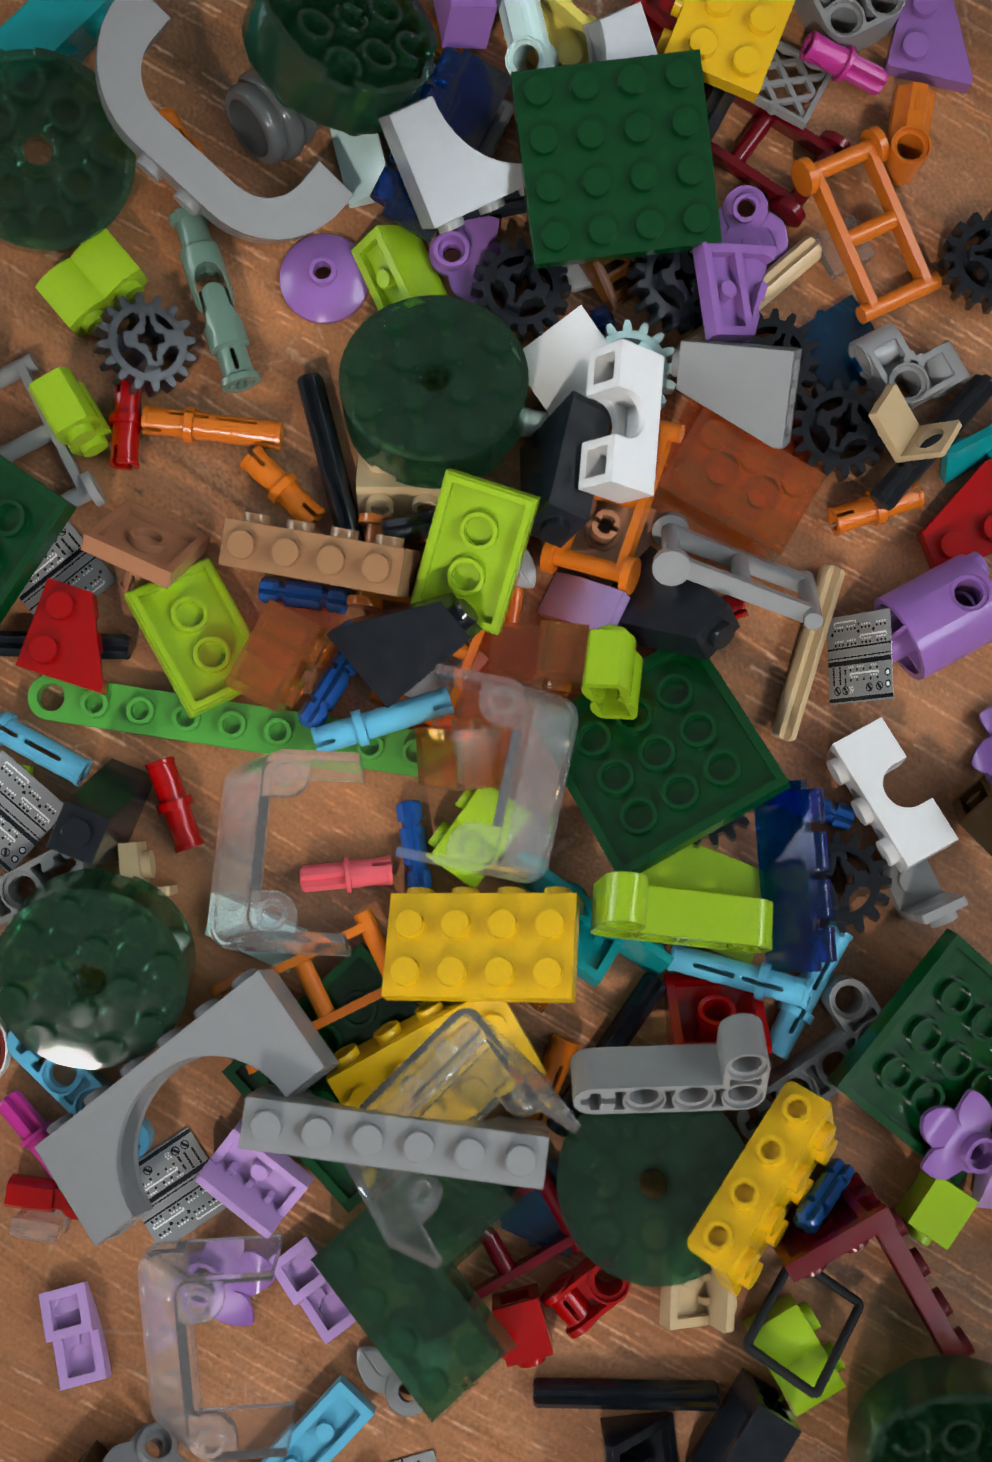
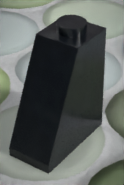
(552, 467)
(677, 618)
(405, 642)
(101, 814)

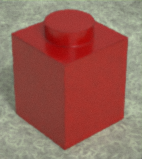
(526, 1323)

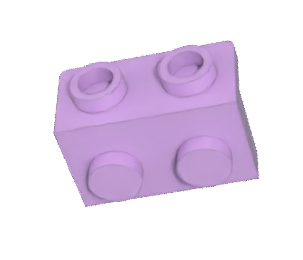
(254, 1183)

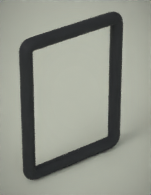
(817, 1390)

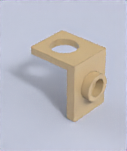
(903, 433)

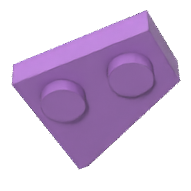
(929, 46)
(731, 288)

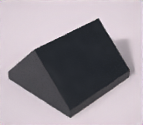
(639, 1437)

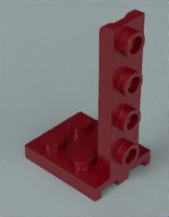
(847, 1229)

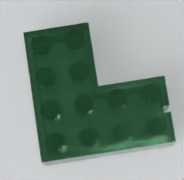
(421, 1316)

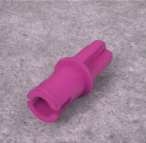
(843, 63)
(25, 1121)

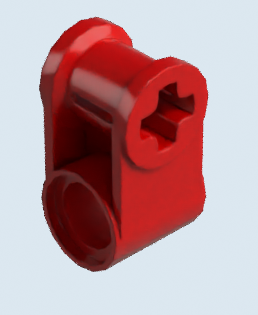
(582, 1297)

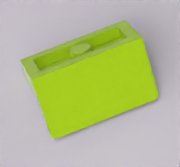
(395, 265)

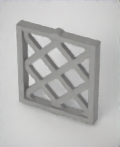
(774, 106)

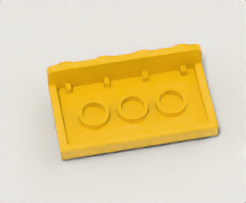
(733, 39)
(482, 945)
(371, 1063)
(763, 1186)

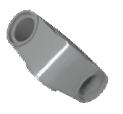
(888, 360)

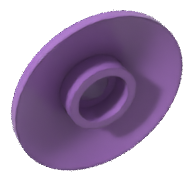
(328, 298)

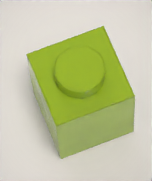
(935, 1210)

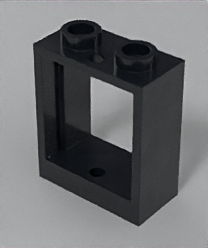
(749, 1425)

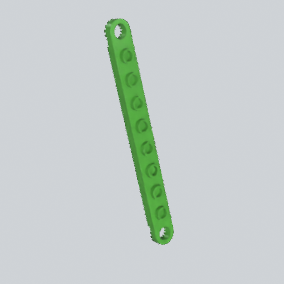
(226, 726)

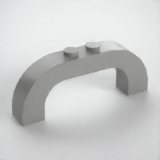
(165, 153)

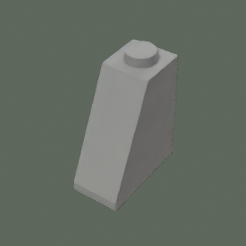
(742, 383)

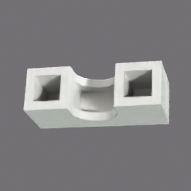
(630, 388)
(904, 833)

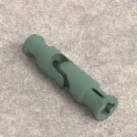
(223, 327)

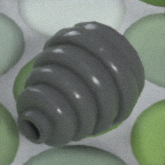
(263, 124)

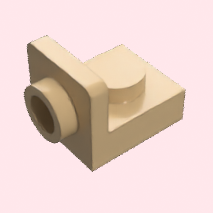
(138, 861)

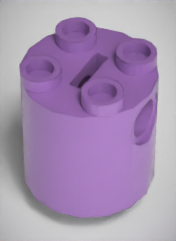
(940, 615)

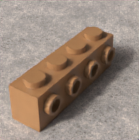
(320, 558)

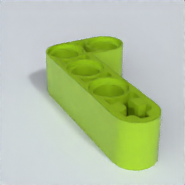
(633, 910)

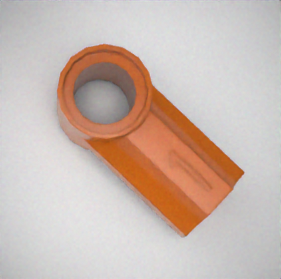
(909, 131)

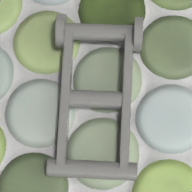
(86, 485)
(674, 566)

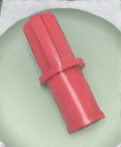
(346, 874)

